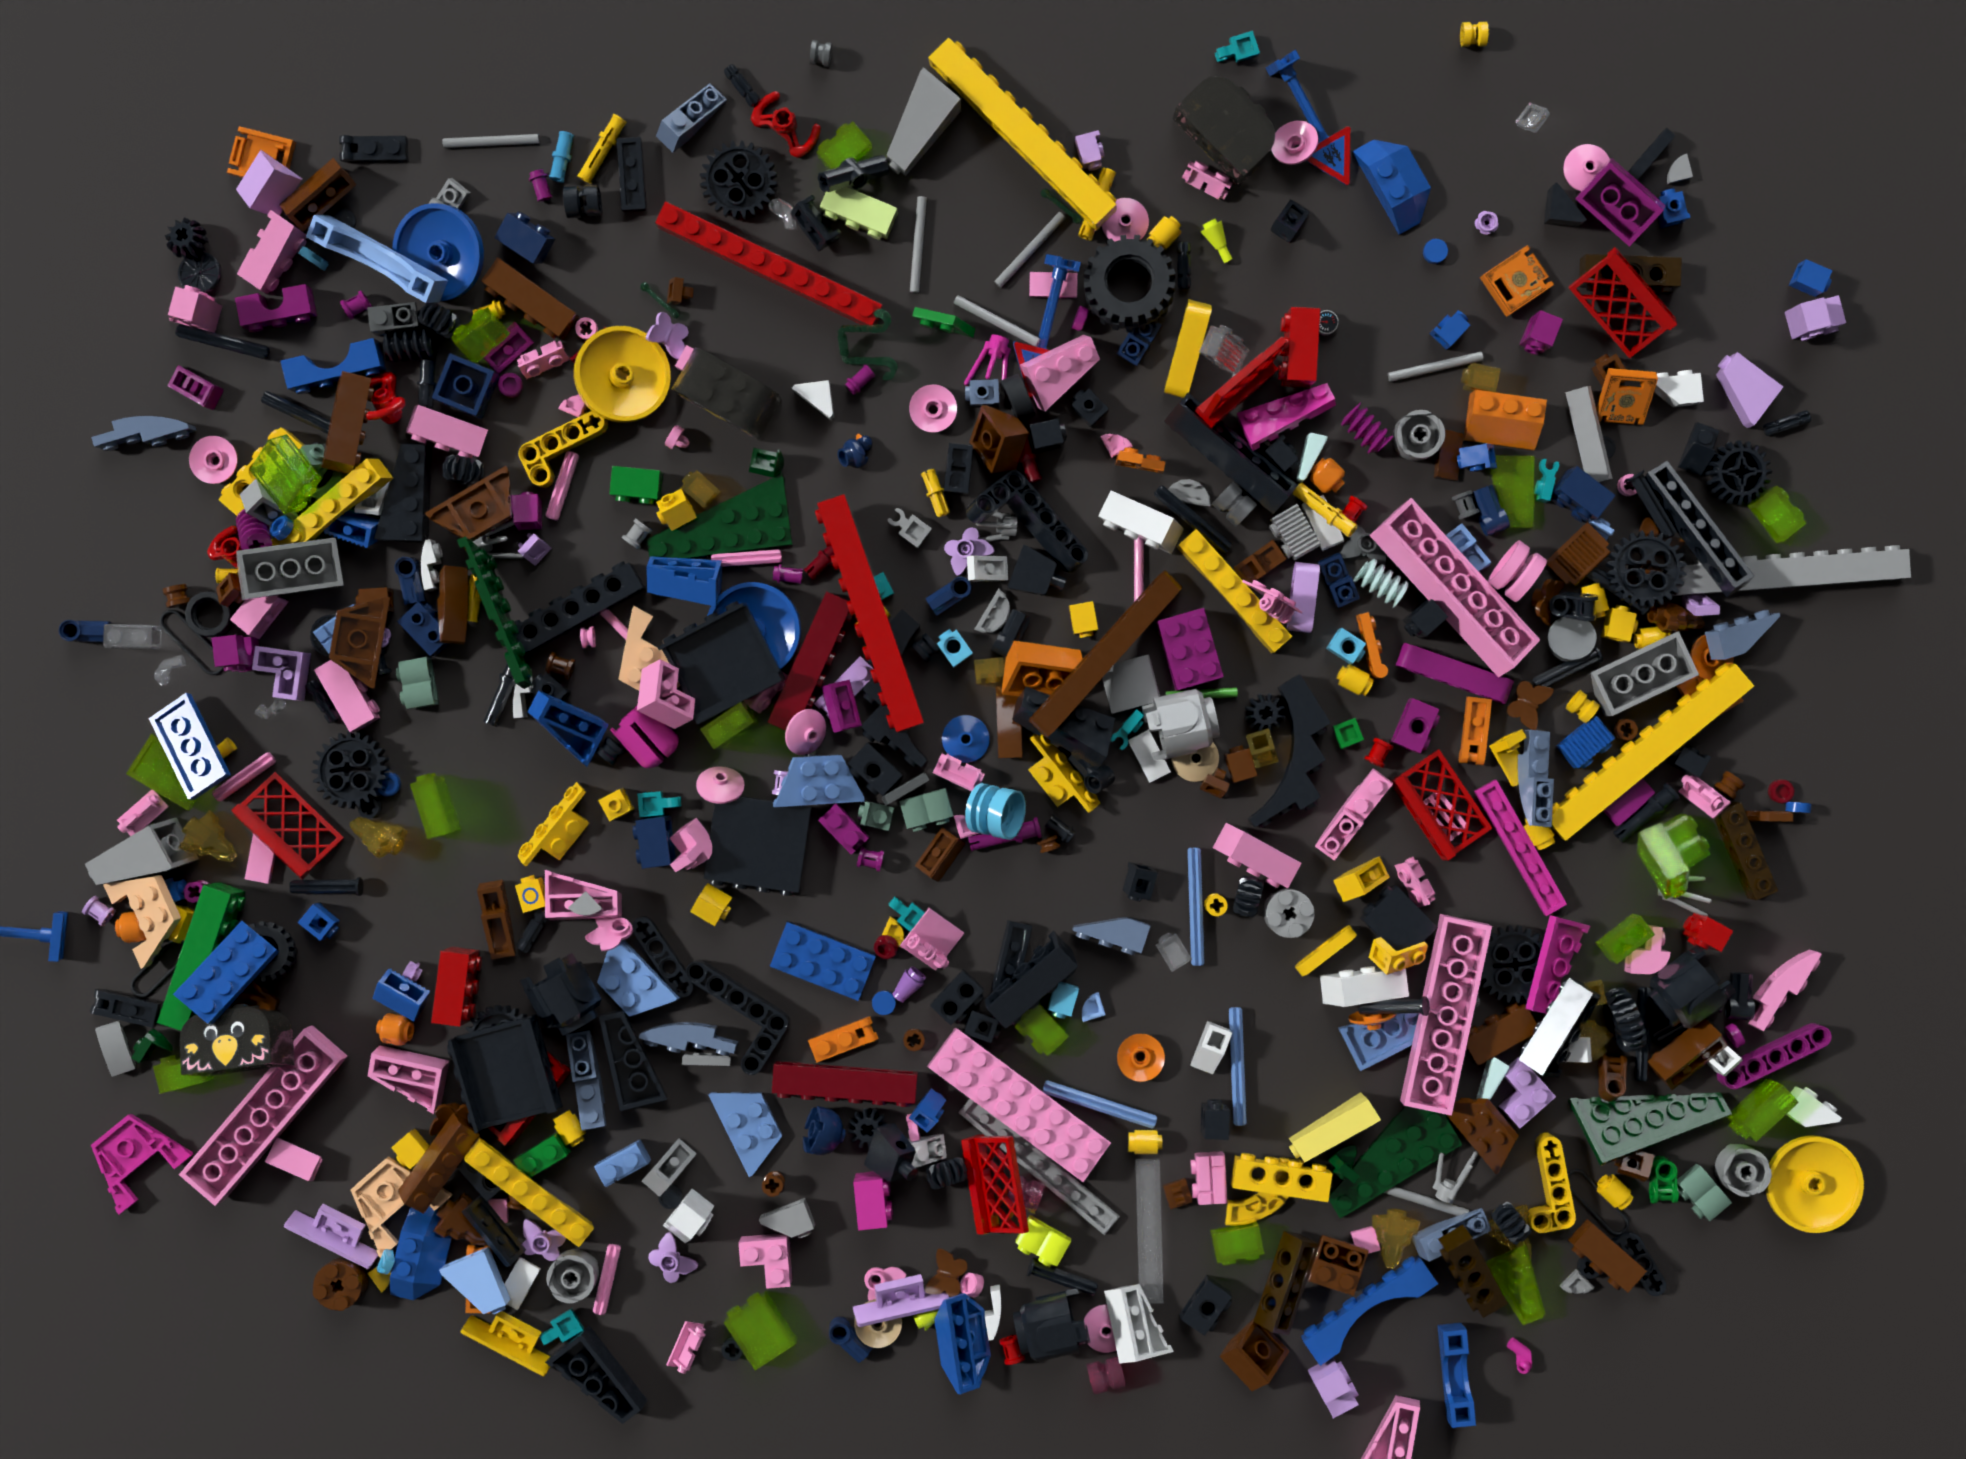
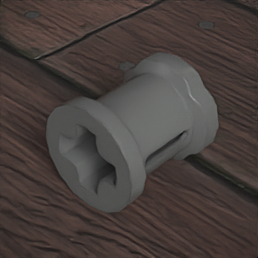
(1461, 507)

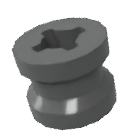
(820, 53)

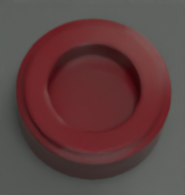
(1781, 791)
(886, 946)

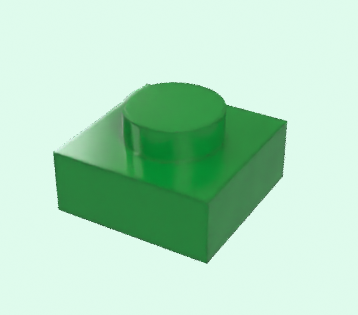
(1347, 733)

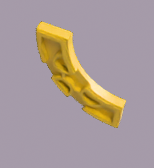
(1256, 1206)

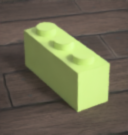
(859, 211)

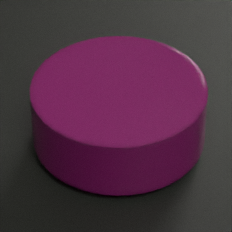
(1080, 318)
(510, 385)
(1734, 1035)

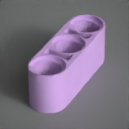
(1304, 593)

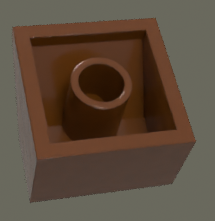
(998, 439)
(1254, 1355)

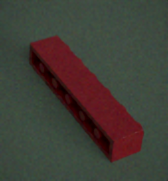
(812, 660)
(844, 1082)

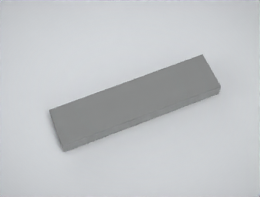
(1588, 433)

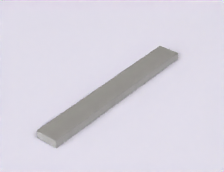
(1044, 1169)

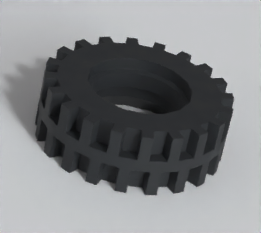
(1135, 313)

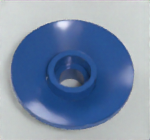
(978, 738)

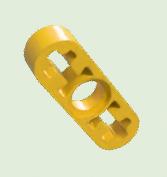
(1325, 950)

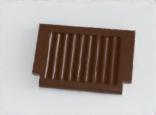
(1579, 555)

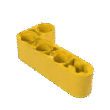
(1187, 348)
(564, 444)
(1550, 1182)

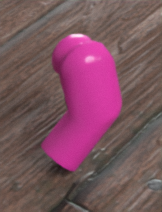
(1523, 1355)

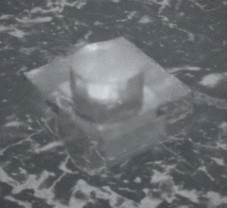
(1532, 117)

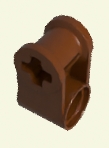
(1612, 1071)

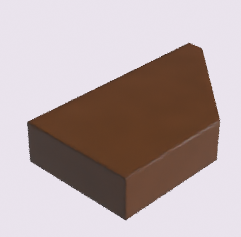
(1770, 816)

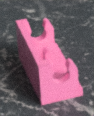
(258, 614)
(294, 1159)

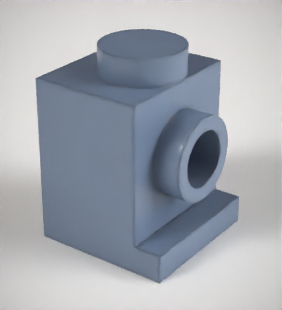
(991, 397)

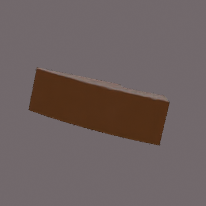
(453, 604)
(1008, 731)
(496, 919)

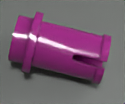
(540, 185)
(859, 380)
(787, 574)

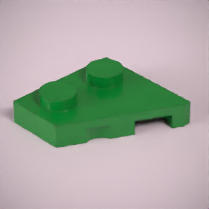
(945, 322)

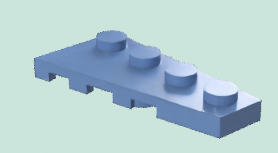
(1376, 1045)

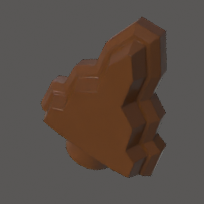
(1673, 618)
(455, 1224)

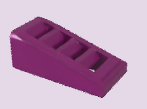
(208, 395)

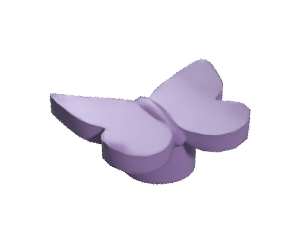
(668, 334)
(968, 546)
(541, 1241)
(670, 1260)

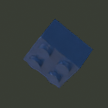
(465, 386)
(1581, 495)
(654, 841)

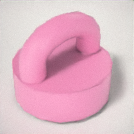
(675, 438)
(972, 1284)

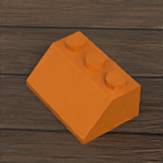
(1504, 419)
(1037, 667)

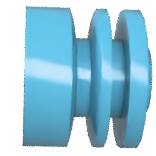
(995, 811)

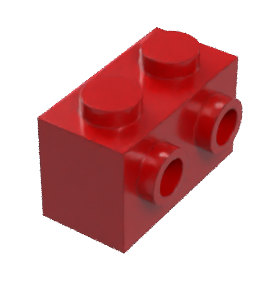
(1706, 932)

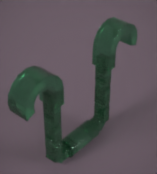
(844, 349)

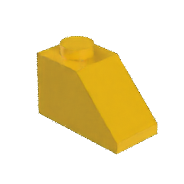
(1361, 879)

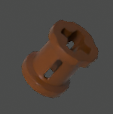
(560, 665)
(778, 1178)

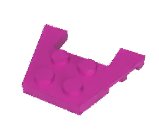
(127, 1148)

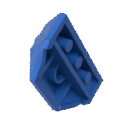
(1395, 181)
(419, 1256)
(962, 1342)

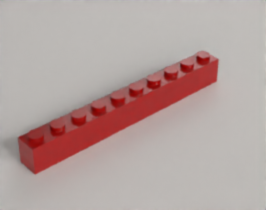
(767, 265)
(870, 613)

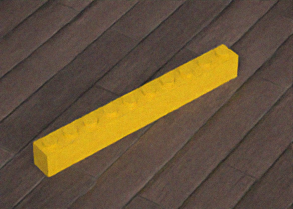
(1022, 133)
(1649, 750)

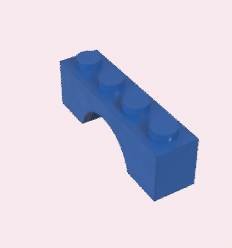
(362, 359)
(1457, 1393)

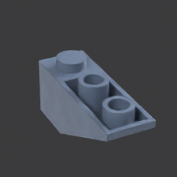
(689, 117)
(1737, 638)
(1121, 931)
(1427, 1239)

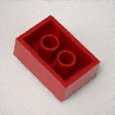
(1301, 349)
(456, 986)

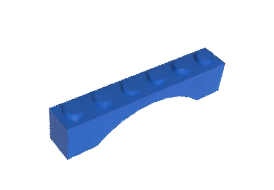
(1409, 1280)

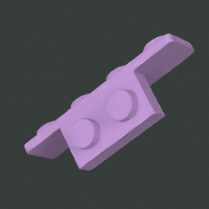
(334, 1232)
(898, 1300)

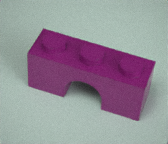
(296, 306)
(527, 511)
(234, 652)

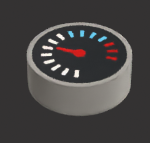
(1328, 322)

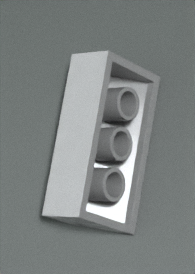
(289, 568)
(1642, 674)

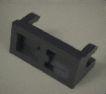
(814, 224)

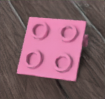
(1274, 602)
(932, 939)

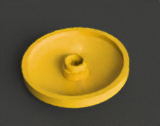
(621, 374)
(1814, 1184)

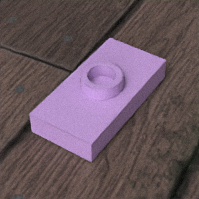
(1700, 605)

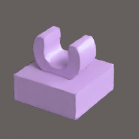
(534, 549)

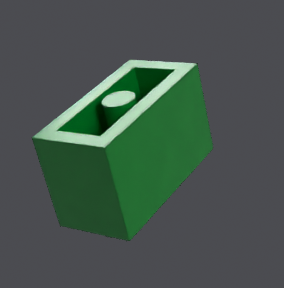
(636, 484)
(542, 1155)

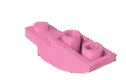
(1353, 813)
(1787, 978)

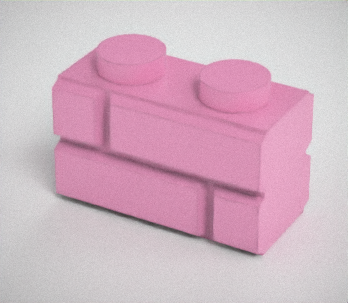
(1210, 1178)

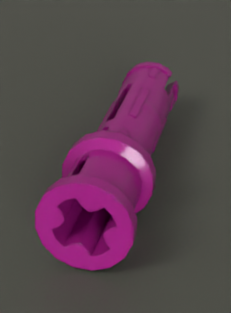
(1028, 830)

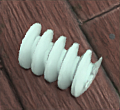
(1382, 581)

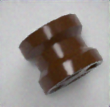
(176, 595)
(1729, 785)

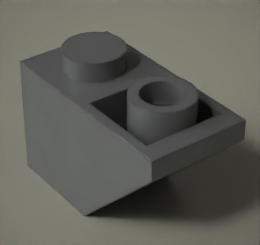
(393, 318)

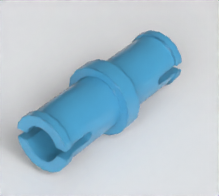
(561, 156)

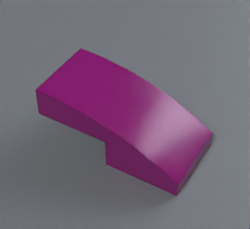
(1629, 802)

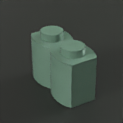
(417, 683)
(926, 809)
(1702, 1192)

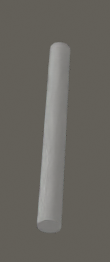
(491, 141)
(918, 244)
(1030, 249)
(997, 321)
(1435, 366)
(1426, 1201)

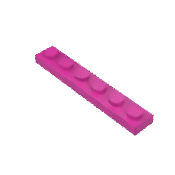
(1520, 847)

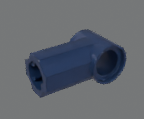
(1492, 516)
(411, 583)
(947, 596)
(86, 630)
(849, 1340)

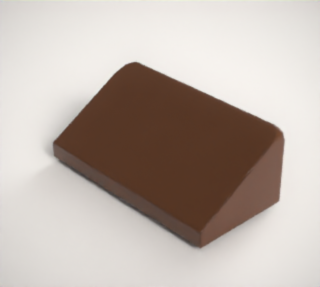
(1446, 458)
(940, 854)

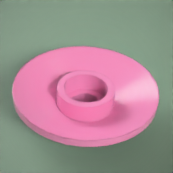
(1295, 134)
(1575, 165)
(1138, 220)
(929, 396)
(202, 458)
(805, 732)
(720, 785)
(1096, 1320)

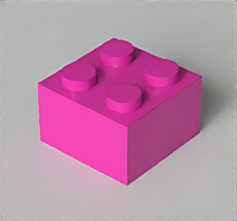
(871, 1201)

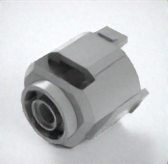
(1183, 722)

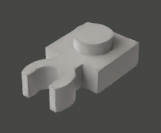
(912, 530)

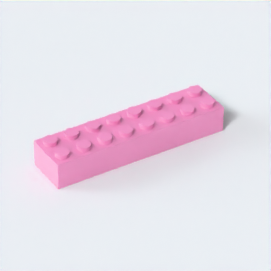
(1456, 587)
(1444, 1033)
(1019, 1104)
(262, 1117)

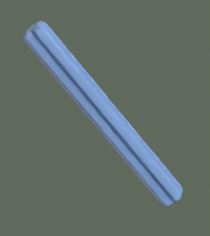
(1196, 906)
(1237, 1066)
(1099, 1104)

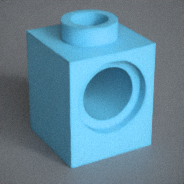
(1337, 641)
(958, 657)
(1063, 1000)

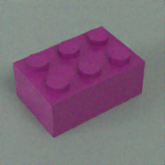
(1620, 202)
(1189, 649)

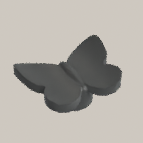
(1363, 544)

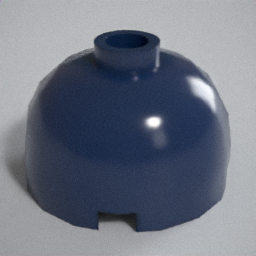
(824, 1131)

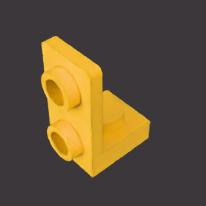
(1507, 755)
(1392, 961)

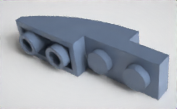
(151, 429)
(1533, 780)
(678, 1035)
(587, 1080)

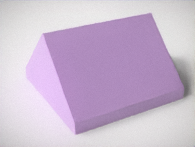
(267, 184)

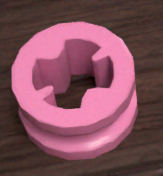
(579, 330)
(1620, 486)
(588, 637)

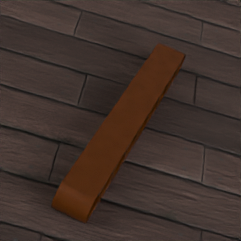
(1105, 654)

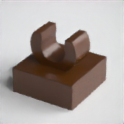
(677, 292)
(229, 590)
(1215, 784)
(1177, 1193)

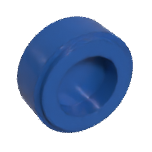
(1435, 251)
(281, 527)
(392, 785)
(1798, 807)
(883, 1002)

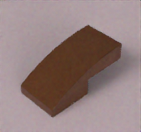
(1260, 562)

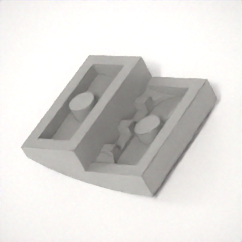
(1130, 684)

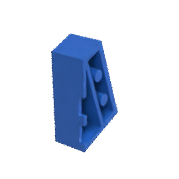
(685, 579)
(570, 726)

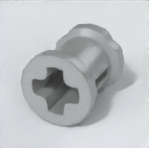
(637, 534)

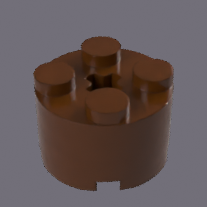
(336, 1296)

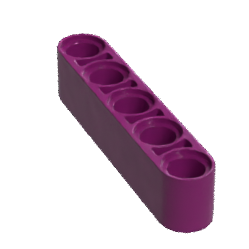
(1454, 673)
(1785, 1055)

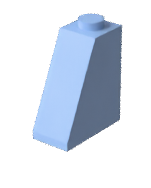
(478, 1280)

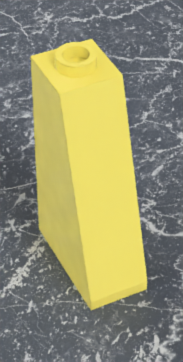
(1334, 1128)

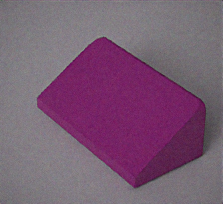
(509, 349)
(841, 706)

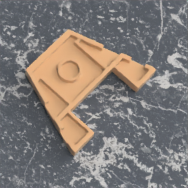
(637, 651)
(153, 909)
(379, 1199)

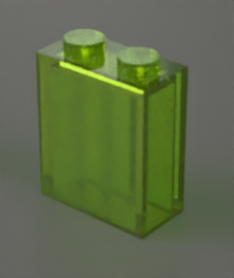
(285, 474)
(729, 725)
(435, 805)
(1663, 861)
(1761, 1110)
(759, 1329)

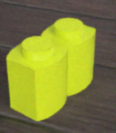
(1043, 1241)

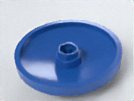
(444, 243)
(773, 614)

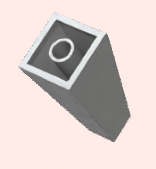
(923, 121)
(142, 854)

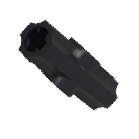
(853, 173)

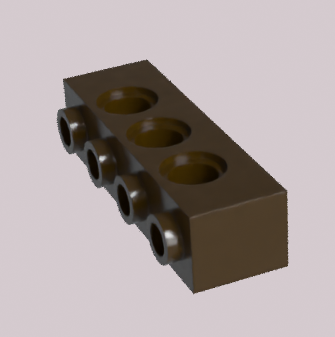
(1666, 267)
(1745, 852)
(1472, 1270)
(1286, 1283)

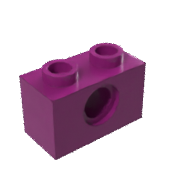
(1540, 332)
(1405, 736)

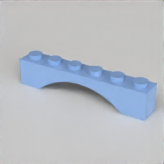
(406, 273)

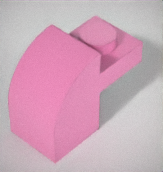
(693, 845)
(1651, 958)

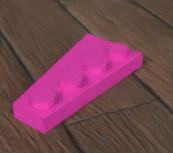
(1271, 418)
(1558, 947)

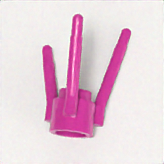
(997, 347)

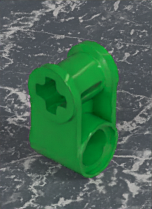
(1664, 1185)

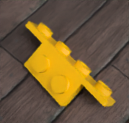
(1059, 777)
(558, 830)
(509, 1338)

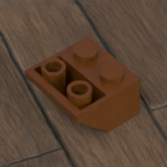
(1337, 1265)

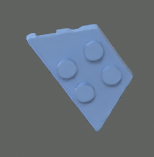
(818, 781)
(633, 981)
(747, 1125)

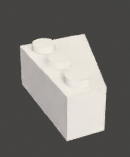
(1140, 522)
(1363, 986)
(690, 1217)
(1133, 1325)

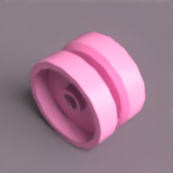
(1517, 571)

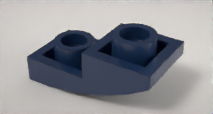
(1138, 342)
(1338, 580)

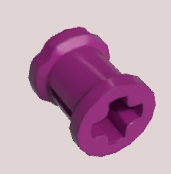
(355, 304)
(870, 863)
(190, 890)

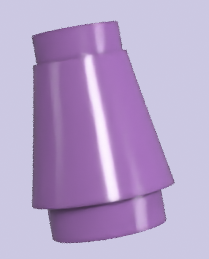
(909, 984)

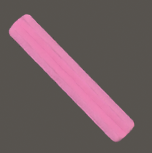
(562, 485)
(749, 558)
(243, 776)
(606, 1279)

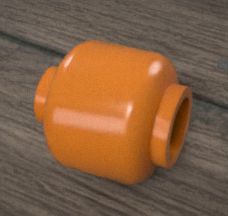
(1327, 475)
(128, 928)
(395, 1029)

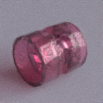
(1034, 1194)
(1106, 1375)

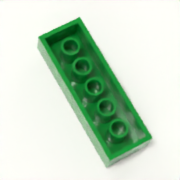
(210, 925)

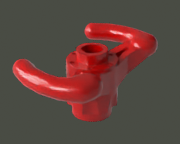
(784, 124)
(384, 400)
(228, 546)

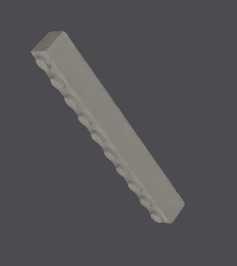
(1808, 570)

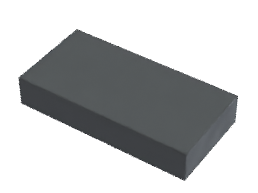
(905, 788)

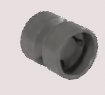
(1234, 504)

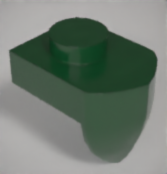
(766, 462)
(146, 1045)
(1343, 1161)

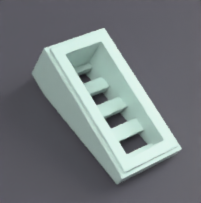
(1312, 448)
(1492, 1076)

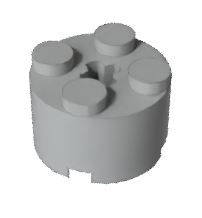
(1427, 425)
(1285, 899)
(1729, 1166)
(560, 1280)

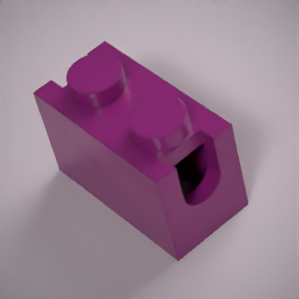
(844, 828)

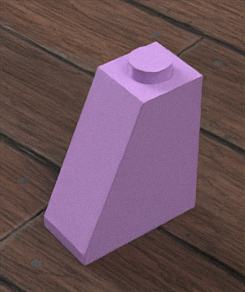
(1747, 388)

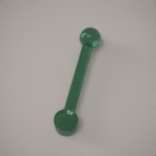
(1076, 218)
(645, 287)

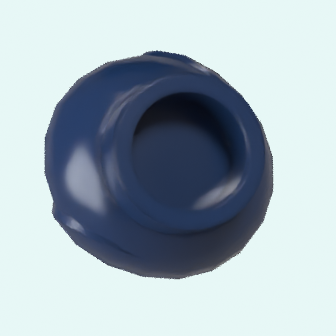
(854, 450)

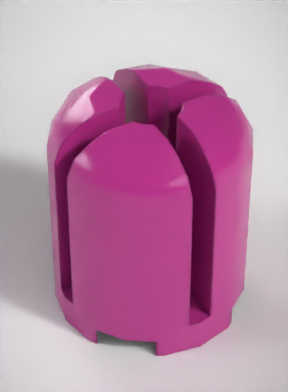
(639, 745)

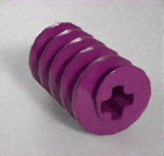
(1365, 429)
(252, 532)

